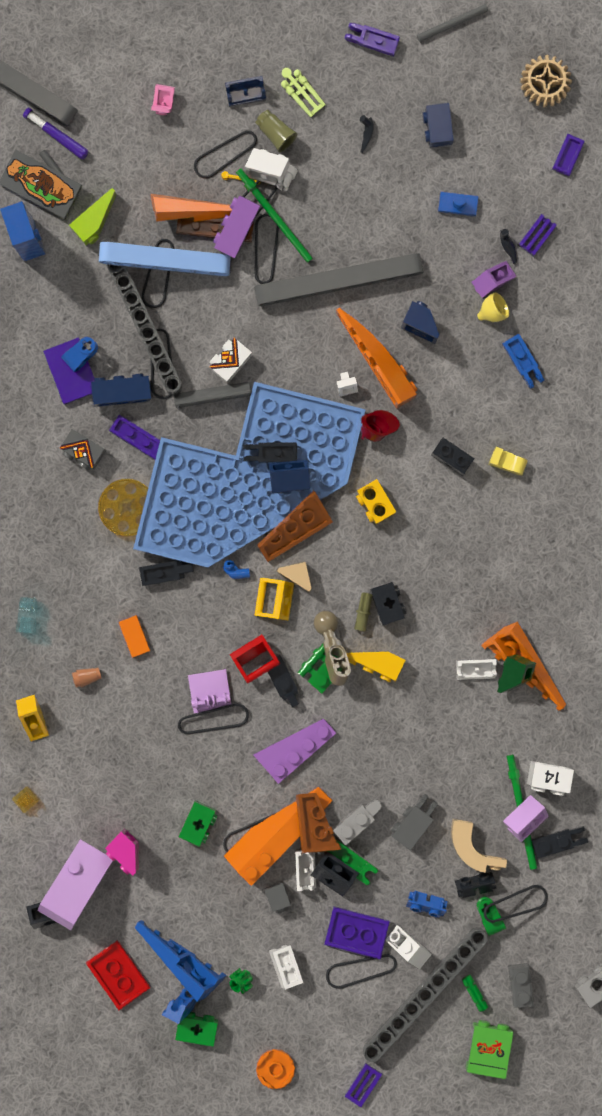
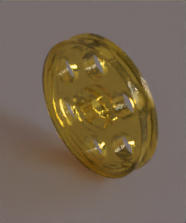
(116, 505)

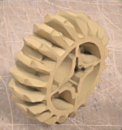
(538, 81)

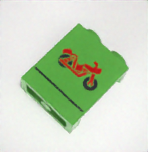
(490, 1049)

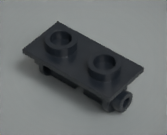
(484, 882)

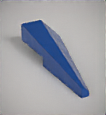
(192, 974)

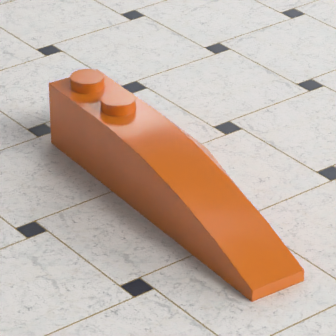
(385, 368)
(268, 841)

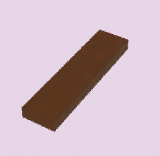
(205, 228)

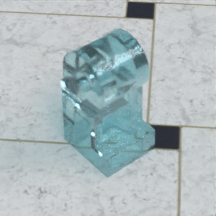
(27, 615)

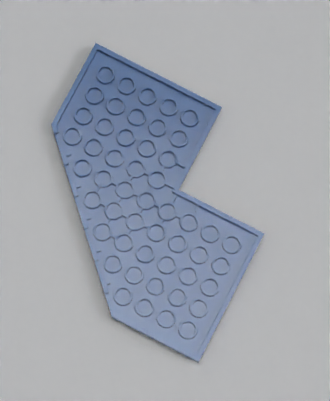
(215, 503)

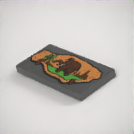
(40, 184)

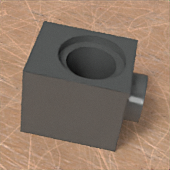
(278, 897)

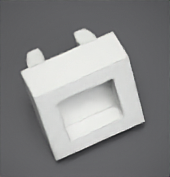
(346, 385)

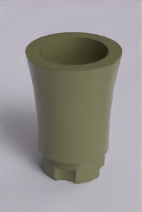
(276, 130)

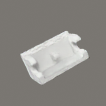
(476, 669)
(304, 867)
(286, 967)

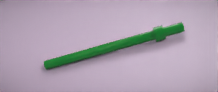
(250, 186)
(514, 775)

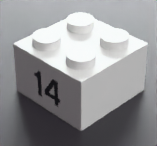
(551, 777)

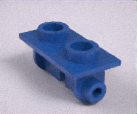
(433, 907)

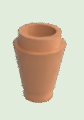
(85, 676)

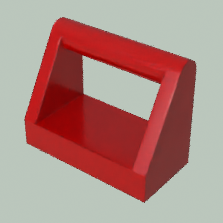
(251, 651)

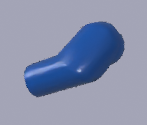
(234, 572)

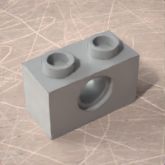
(584, 986)

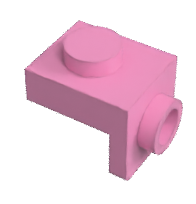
(163, 99)

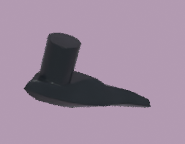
(367, 134)
(508, 245)

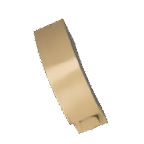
(461, 839)

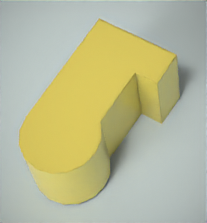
(508, 461)

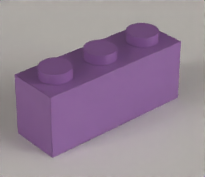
(236, 226)

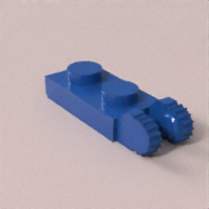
(522, 359)

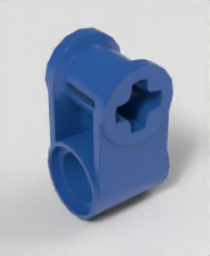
(78, 355)

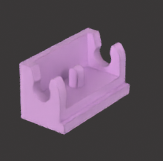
(526, 818)

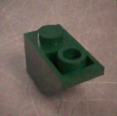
(515, 673)

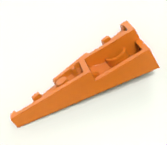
(177, 208)
(513, 641)

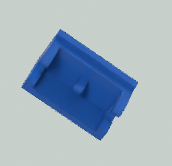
(180, 1007)

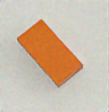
(134, 636)

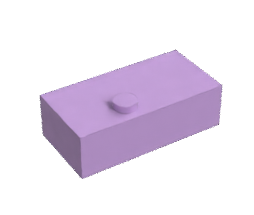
(75, 885)

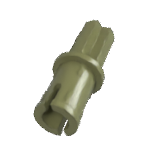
(363, 612)

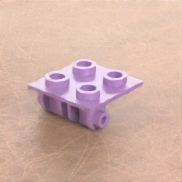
(209, 690)

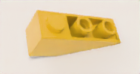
(382, 662)

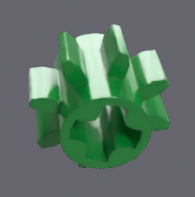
(241, 981)

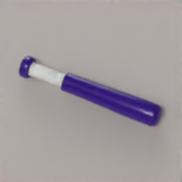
(73, 146)

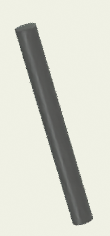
(451, 23)

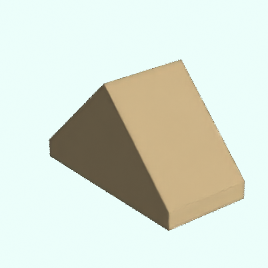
(298, 574)

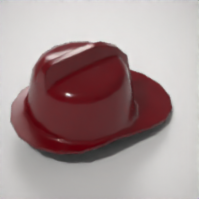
(378, 425)

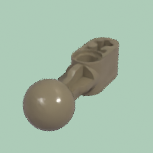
(338, 668)

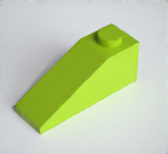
(91, 221)

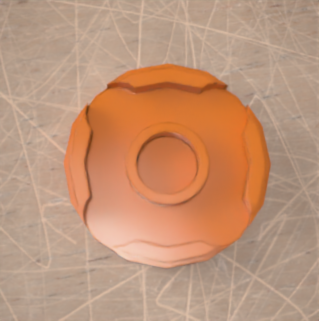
(275, 1069)

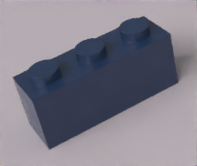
(120, 390)

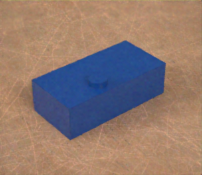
(22, 231)

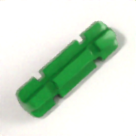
(474, 993)

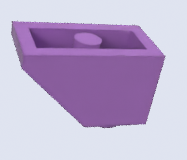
(493, 279)

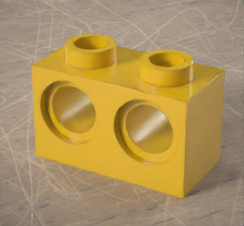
(380, 500)

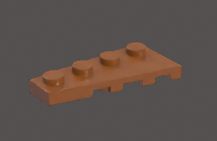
(299, 525)

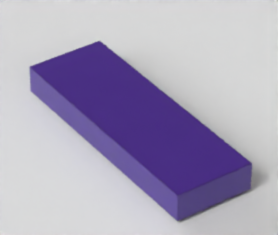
(135, 436)

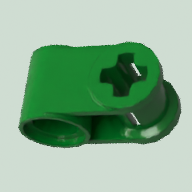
(492, 914)

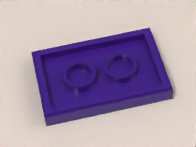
(69, 383)
(357, 932)

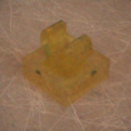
(25, 799)

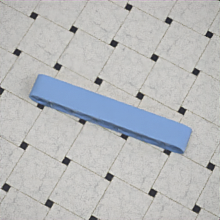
(164, 259)

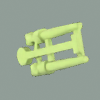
(286, 73)

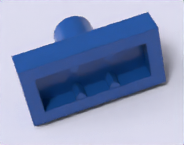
(458, 204)

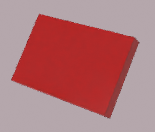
(118, 975)

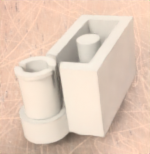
(270, 168)

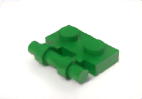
(320, 678)

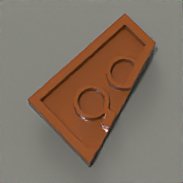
(313, 826)

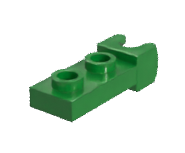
(354, 861)

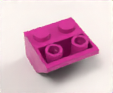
(126, 851)

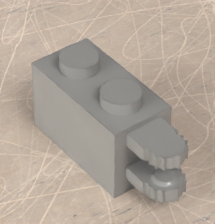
(357, 821)

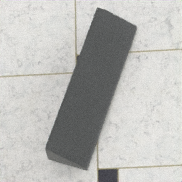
(212, 395)

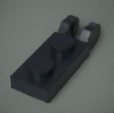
(272, 452)
(557, 842)

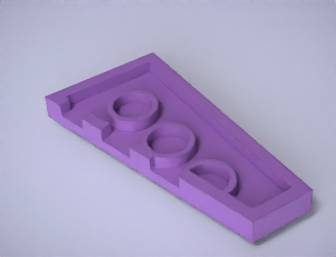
(292, 751)

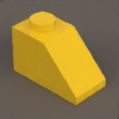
(32, 717)

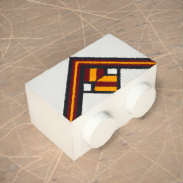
(230, 360)

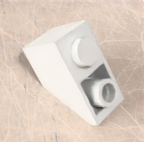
(408, 947)

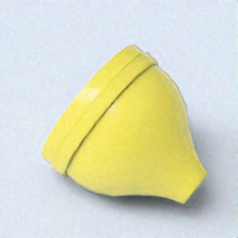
(494, 308)

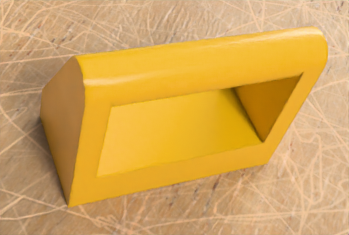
(282, 600)

